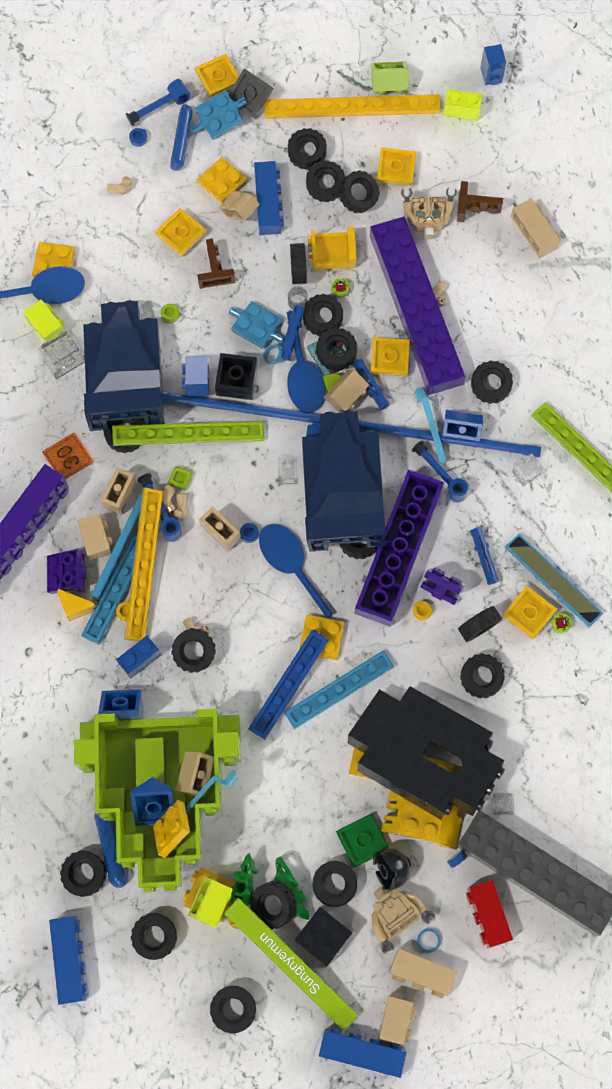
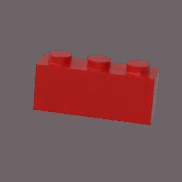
(489, 914)

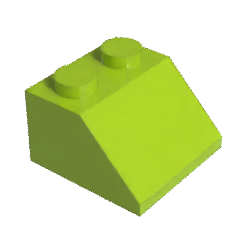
(389, 77)

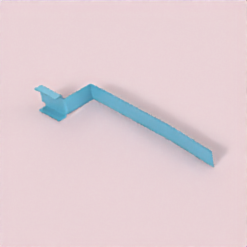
(421, 397)
(229, 780)

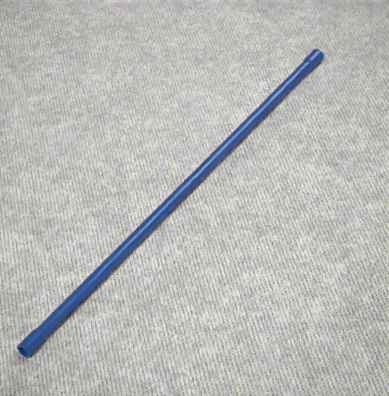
(524, 449)

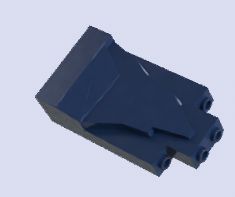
(122, 367)
(343, 484)

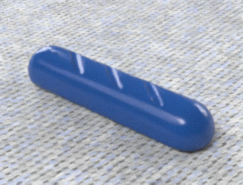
(181, 137)
(107, 834)

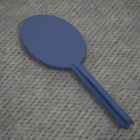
(52, 286)
(305, 381)
(286, 555)

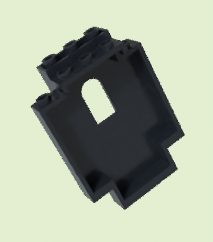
(397, 734)

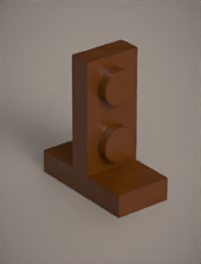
(476, 203)
(217, 276)

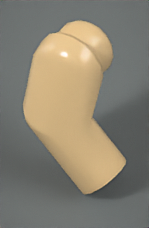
(120, 188)
(438, 290)
(168, 492)
(181, 513)
(188, 623)

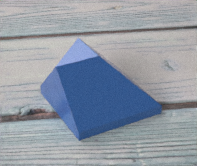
(151, 801)

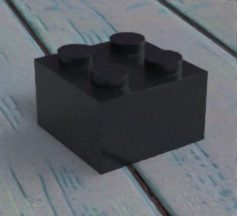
(236, 376)
(323, 936)

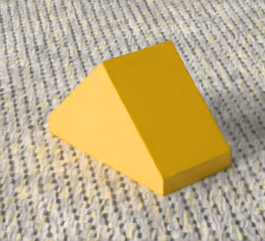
(75, 606)

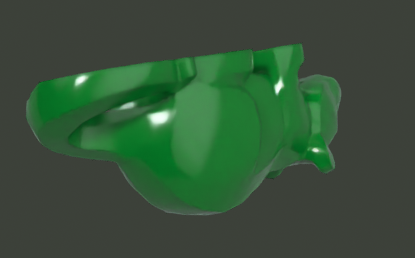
(288, 879)
(244, 884)

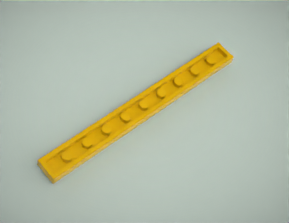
(352, 106)

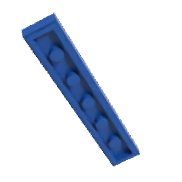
(288, 684)

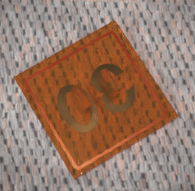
(68, 456)

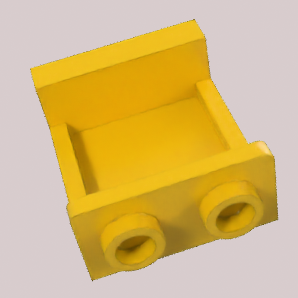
(332, 249)

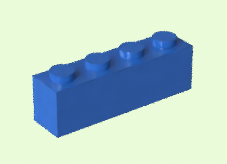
(267, 197)
(67, 960)
(363, 1054)

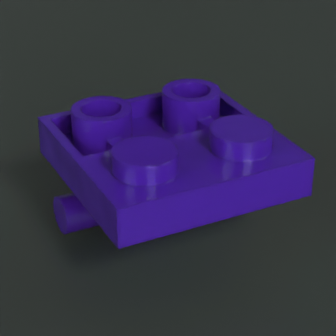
(66, 571)
(443, 584)

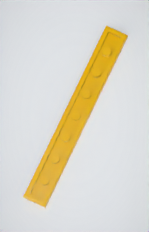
(143, 564)

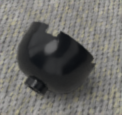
(393, 868)

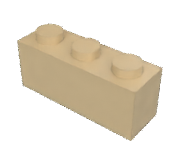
(535, 228)
(422, 973)

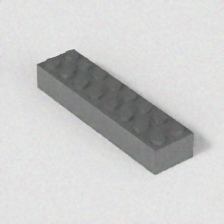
(537, 873)

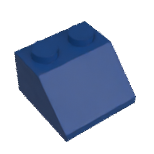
(124, 703)

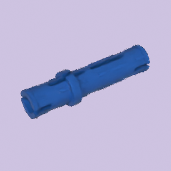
(292, 331)
(381, 401)
(477, 535)

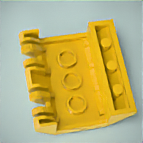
(418, 823)

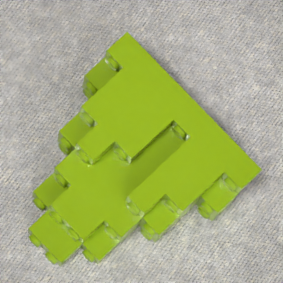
(134, 751)

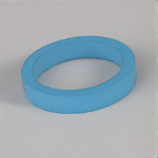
(278, 357)
(418, 941)

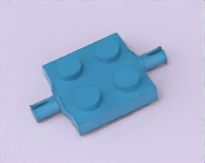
(219, 115)
(256, 325)

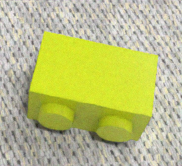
(462, 104)
(43, 321)
(210, 902)

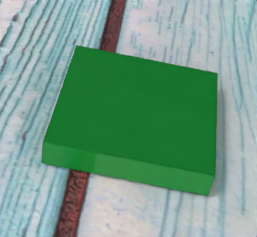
(361, 840)

